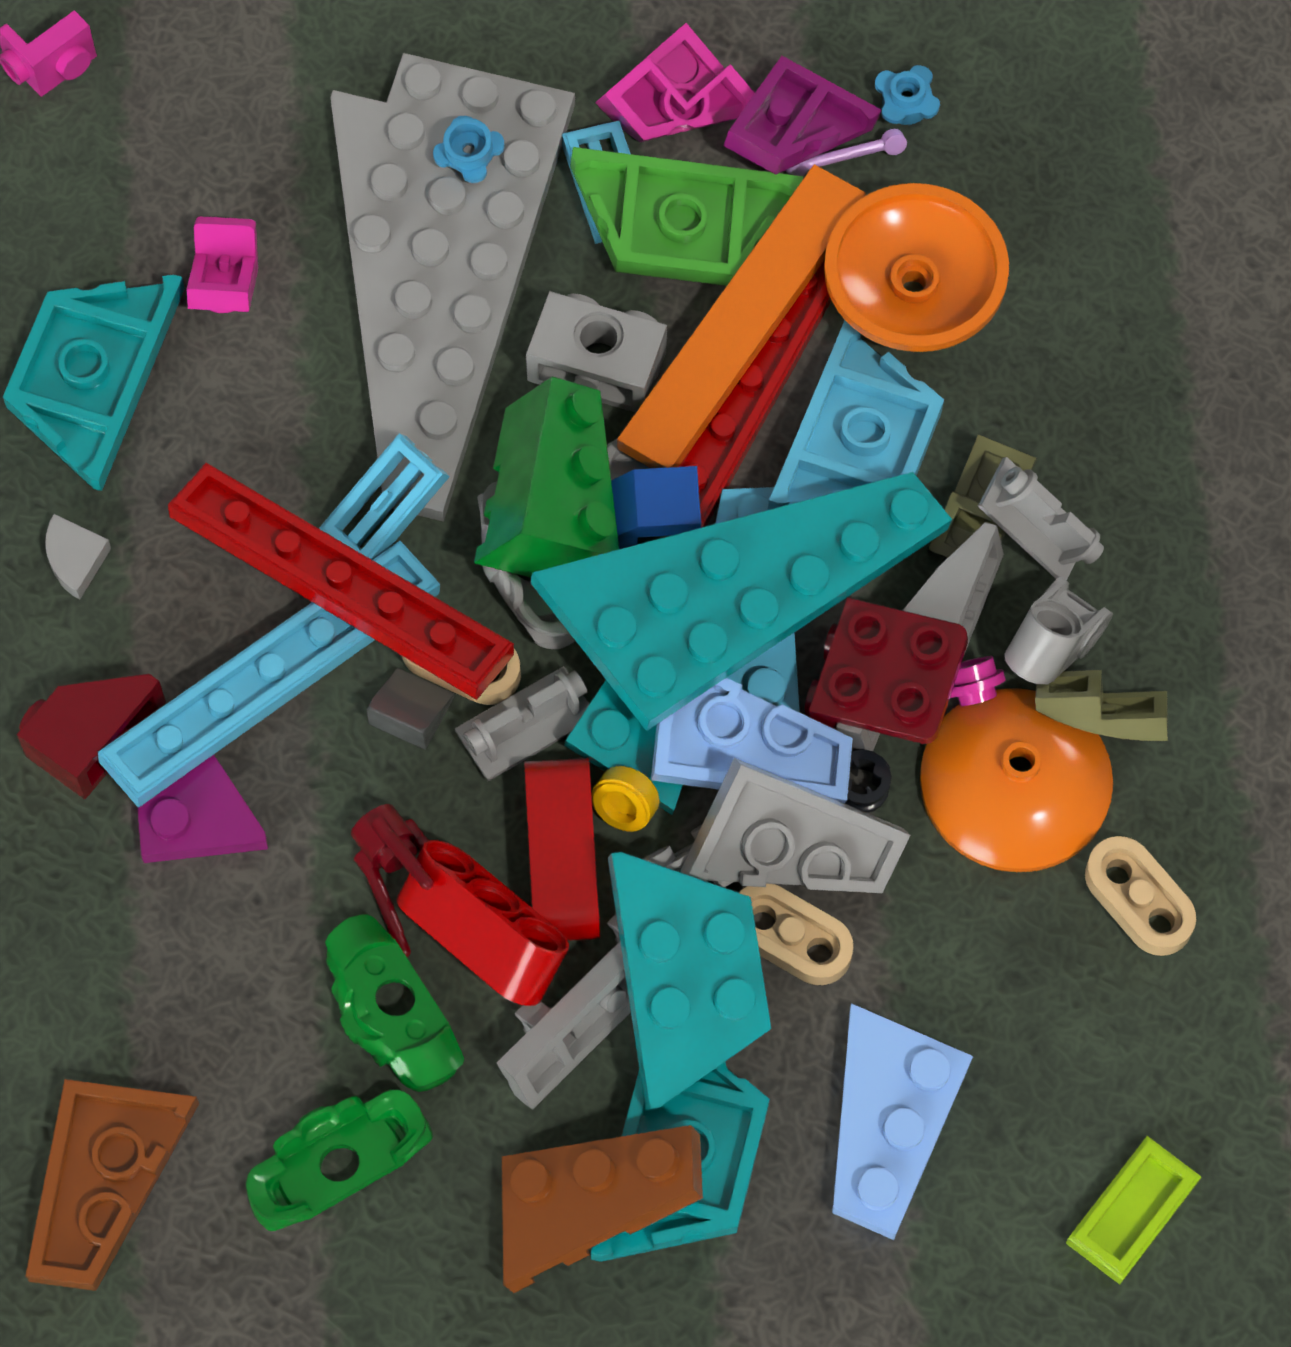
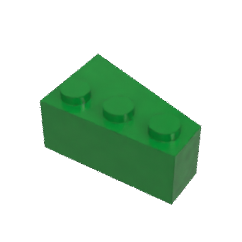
(551, 483)

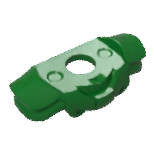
(415, 1044)
(291, 1182)

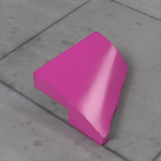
(676, 90)

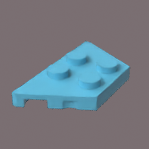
(859, 426)

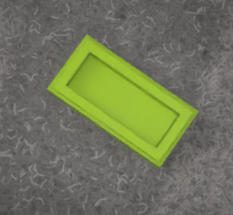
(1133, 1210)

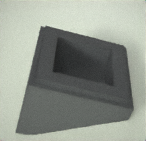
(409, 708)

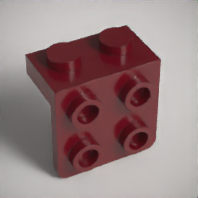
(887, 672)

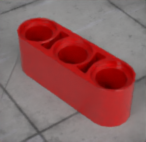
(562, 846)
(484, 924)

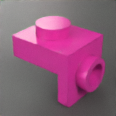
(50, 58)
(223, 265)

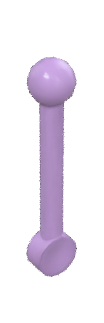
(891, 141)

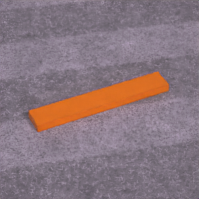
(738, 323)

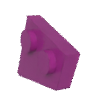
(797, 118)
(198, 818)

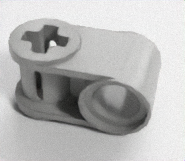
(1055, 634)

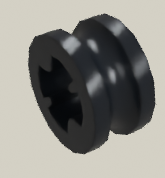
(881, 778)

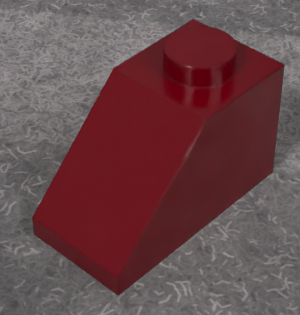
(83, 719)

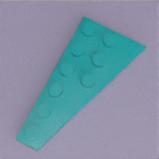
(709, 600)

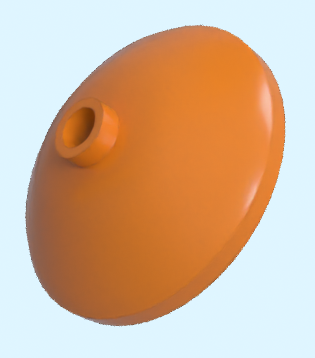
(924, 238)
(1009, 815)

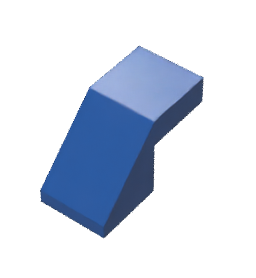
(656, 503)

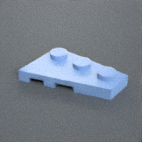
(729, 723)
(891, 1117)

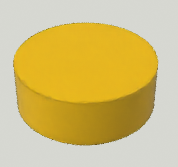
(625, 798)

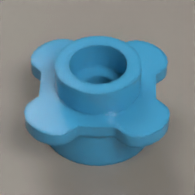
(902, 109)
(466, 132)

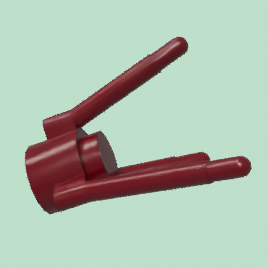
(389, 844)

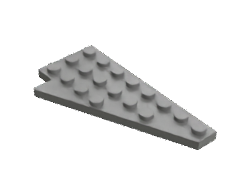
(436, 252)

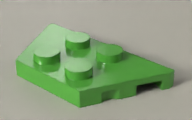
(678, 214)

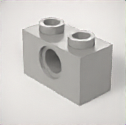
(577, 321)

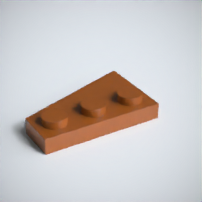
(99, 1175)
(588, 1192)

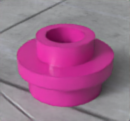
(977, 681)

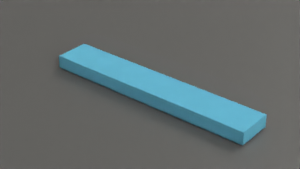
(242, 691)

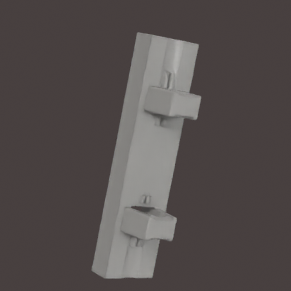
(569, 1031)

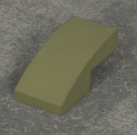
(970, 489)
(1079, 702)

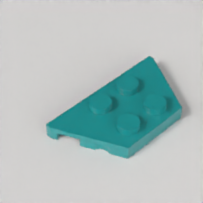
(90, 368)
(687, 973)
(730, 1125)

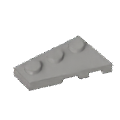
(790, 835)

